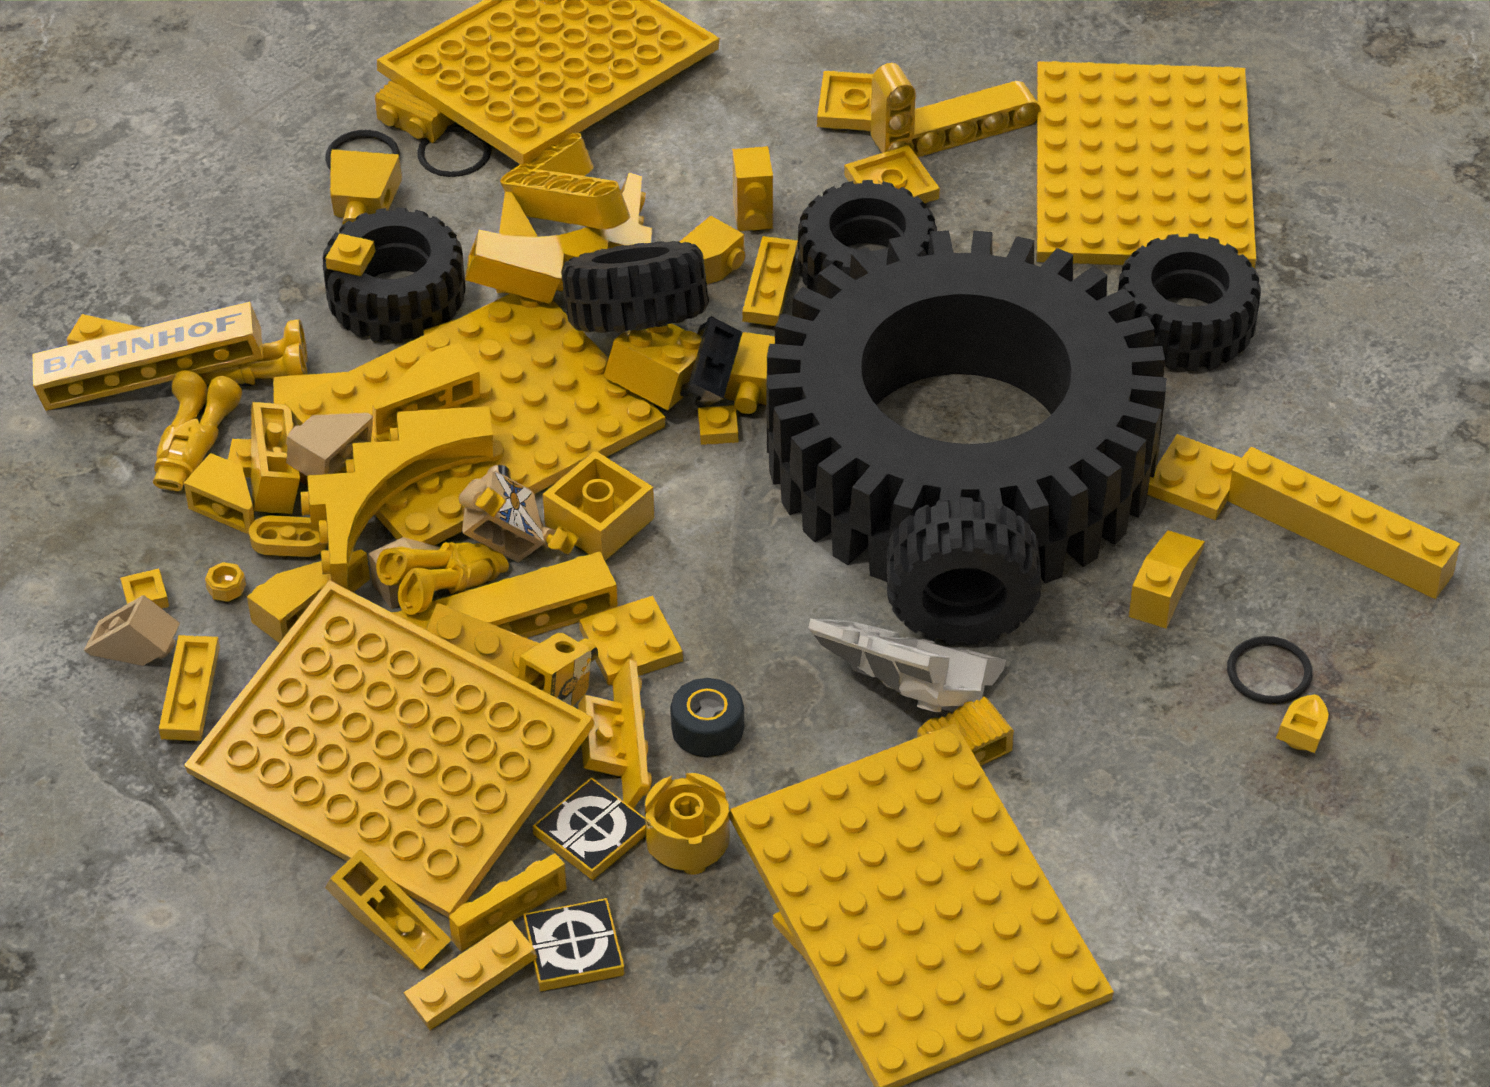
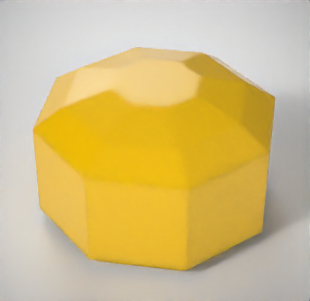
(225, 581)

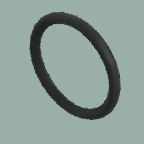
(453, 128)
(360, 133)
(1267, 698)

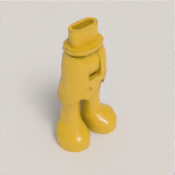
(280, 358)
(187, 439)
(461, 568)

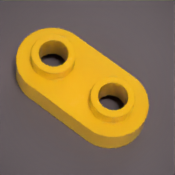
(285, 536)

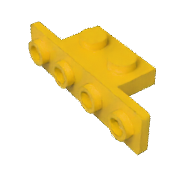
(617, 739)

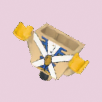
(507, 517)

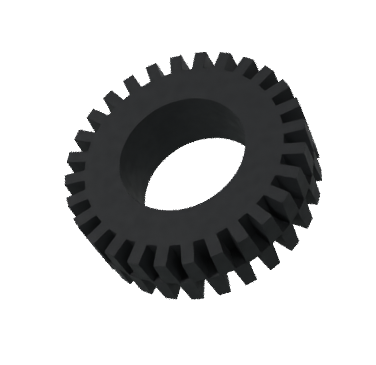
(964, 316)

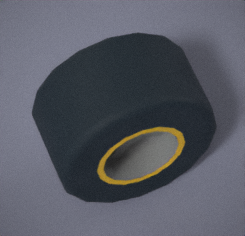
(707, 717)

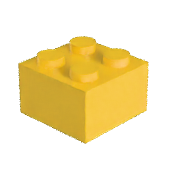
(654, 362)
(599, 505)

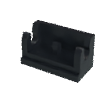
(713, 362)

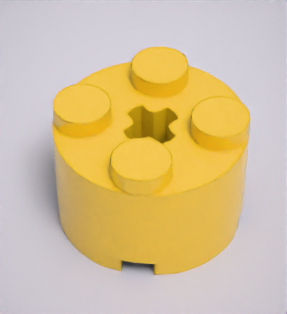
(687, 822)

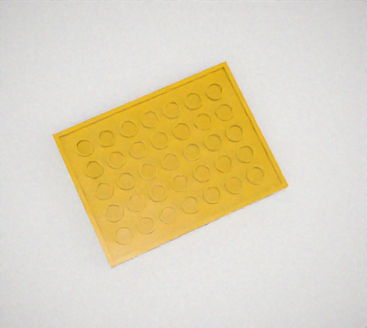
(544, 67)
(1141, 158)
(542, 397)
(390, 747)
(919, 907)

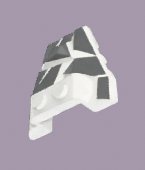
(911, 666)

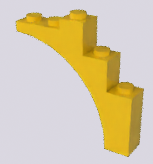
(534, 264)
(379, 470)

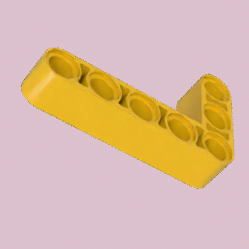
(947, 122)
(559, 191)

